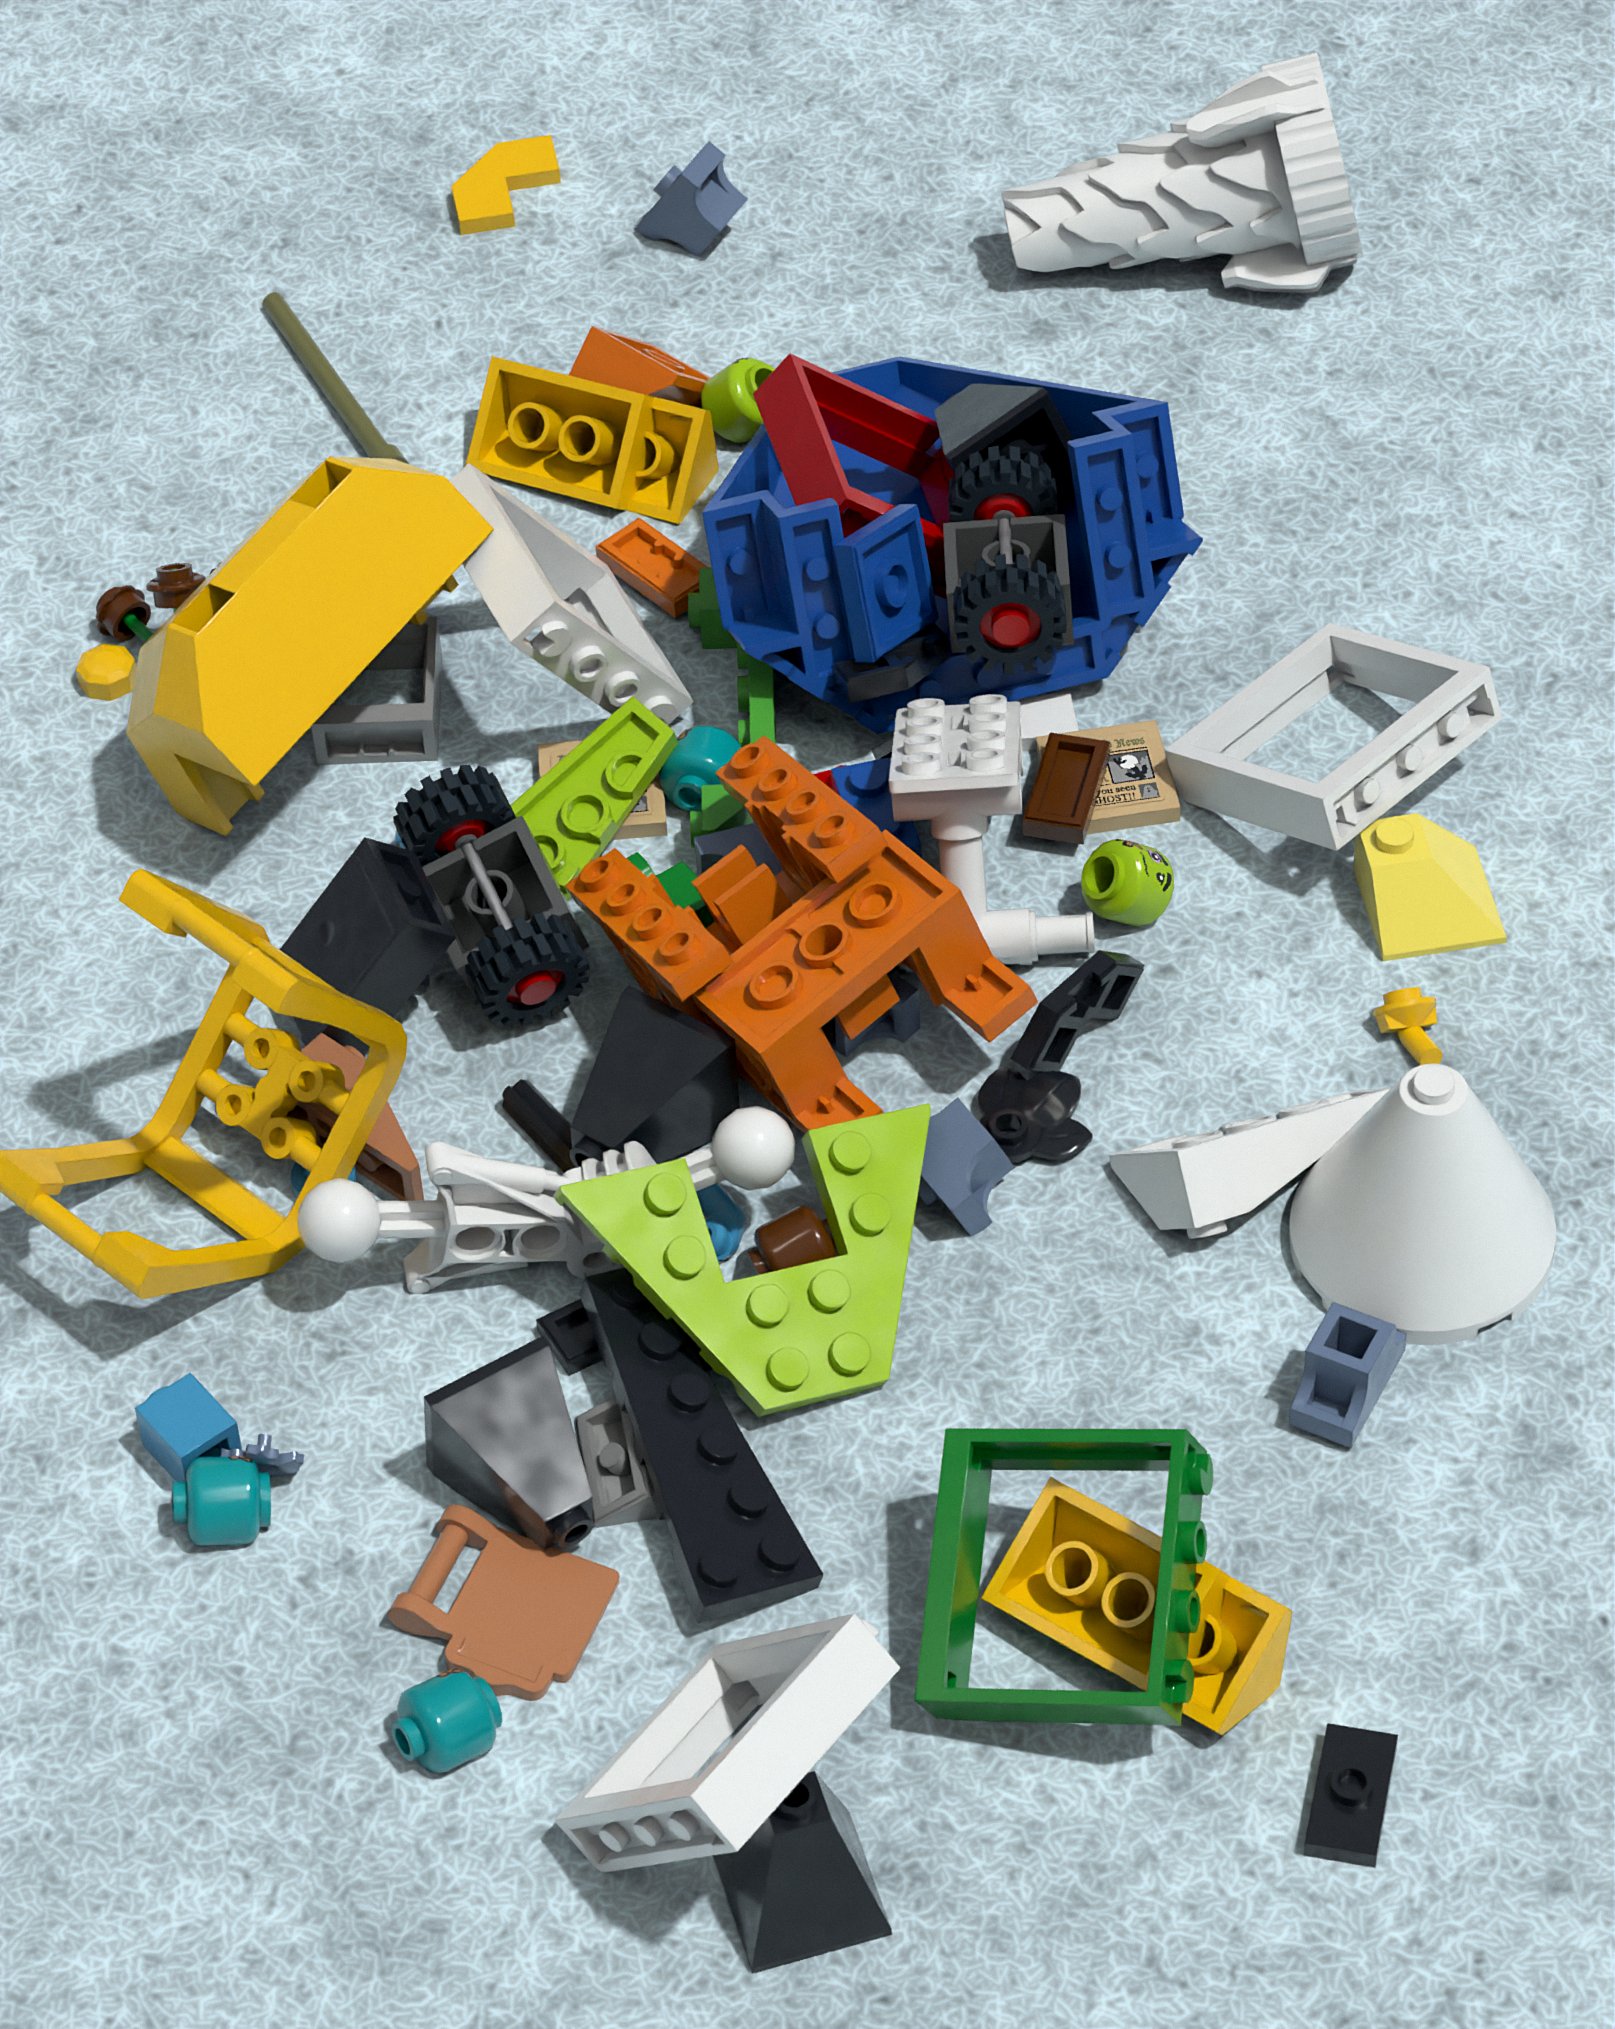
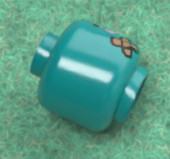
(694, 763)
(222, 1501)
(446, 1720)

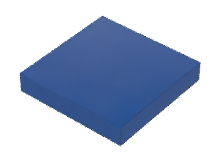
(886, 582)

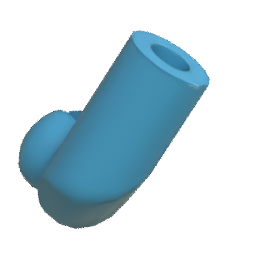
(724, 1220)

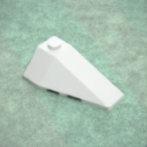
(1215, 1177)

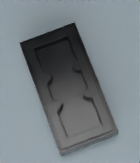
(1350, 1795)

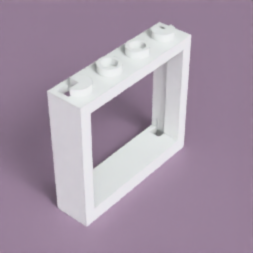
(588, 624)
(1452, 712)
(649, 1806)

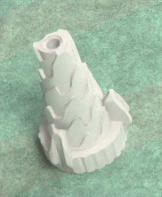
(1238, 178)

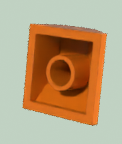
(637, 368)

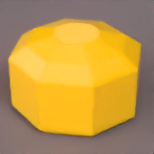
(106, 672)

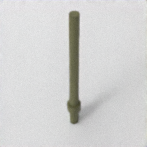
(328, 380)

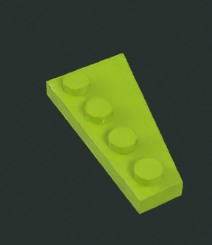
(595, 788)

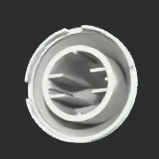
(1425, 1215)

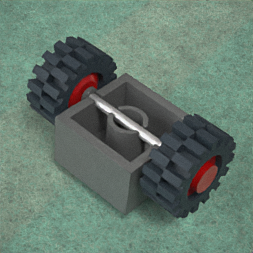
(1006, 562)
(509, 915)

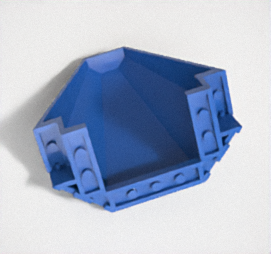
(1122, 536)

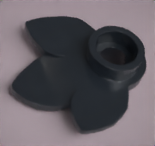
(1036, 1110)

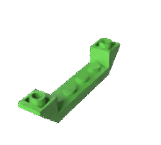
(755, 695)

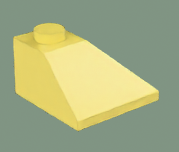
(1423, 889)

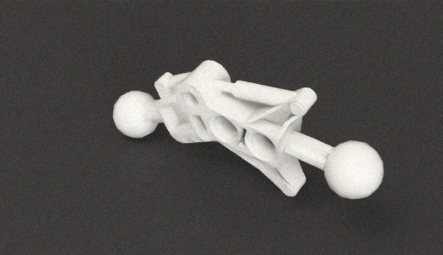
(506, 1213)

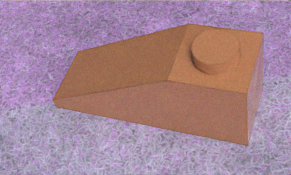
(386, 1154)

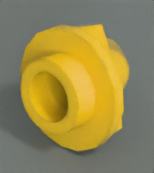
(1407, 1014)

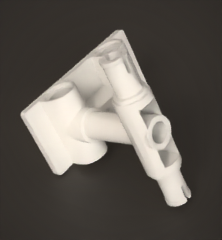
(956, 771)

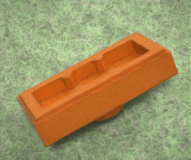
(652, 565)

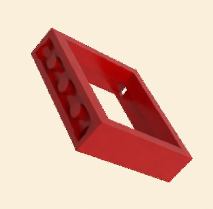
(811, 407)

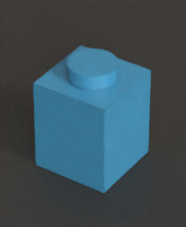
(185, 1424)

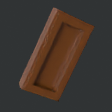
(1066, 788)

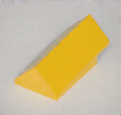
(593, 441)
(1093, 1588)

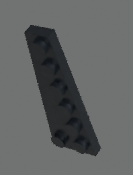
(722, 1512)

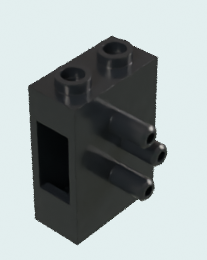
(372, 934)

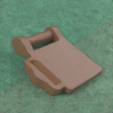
(519, 1612)

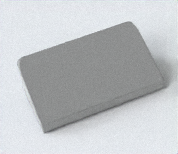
(616, 1479)

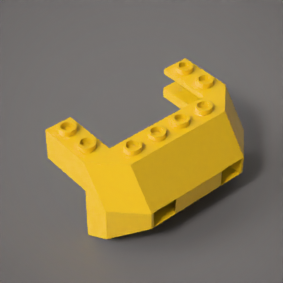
(292, 626)

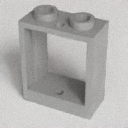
(389, 730)

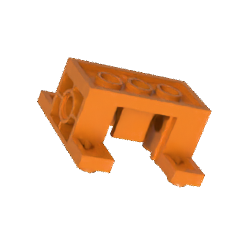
(807, 830)
(833, 960)

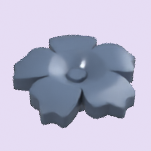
(268, 1458)

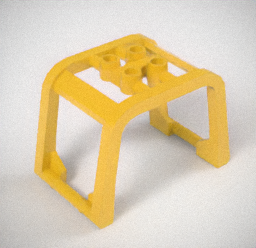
(288, 989)

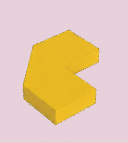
(482, 192)

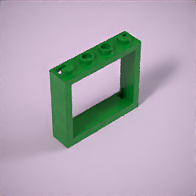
(957, 1563)

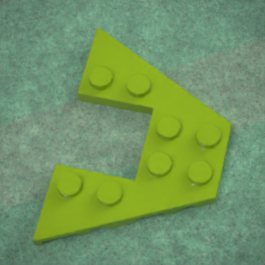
(793, 1330)

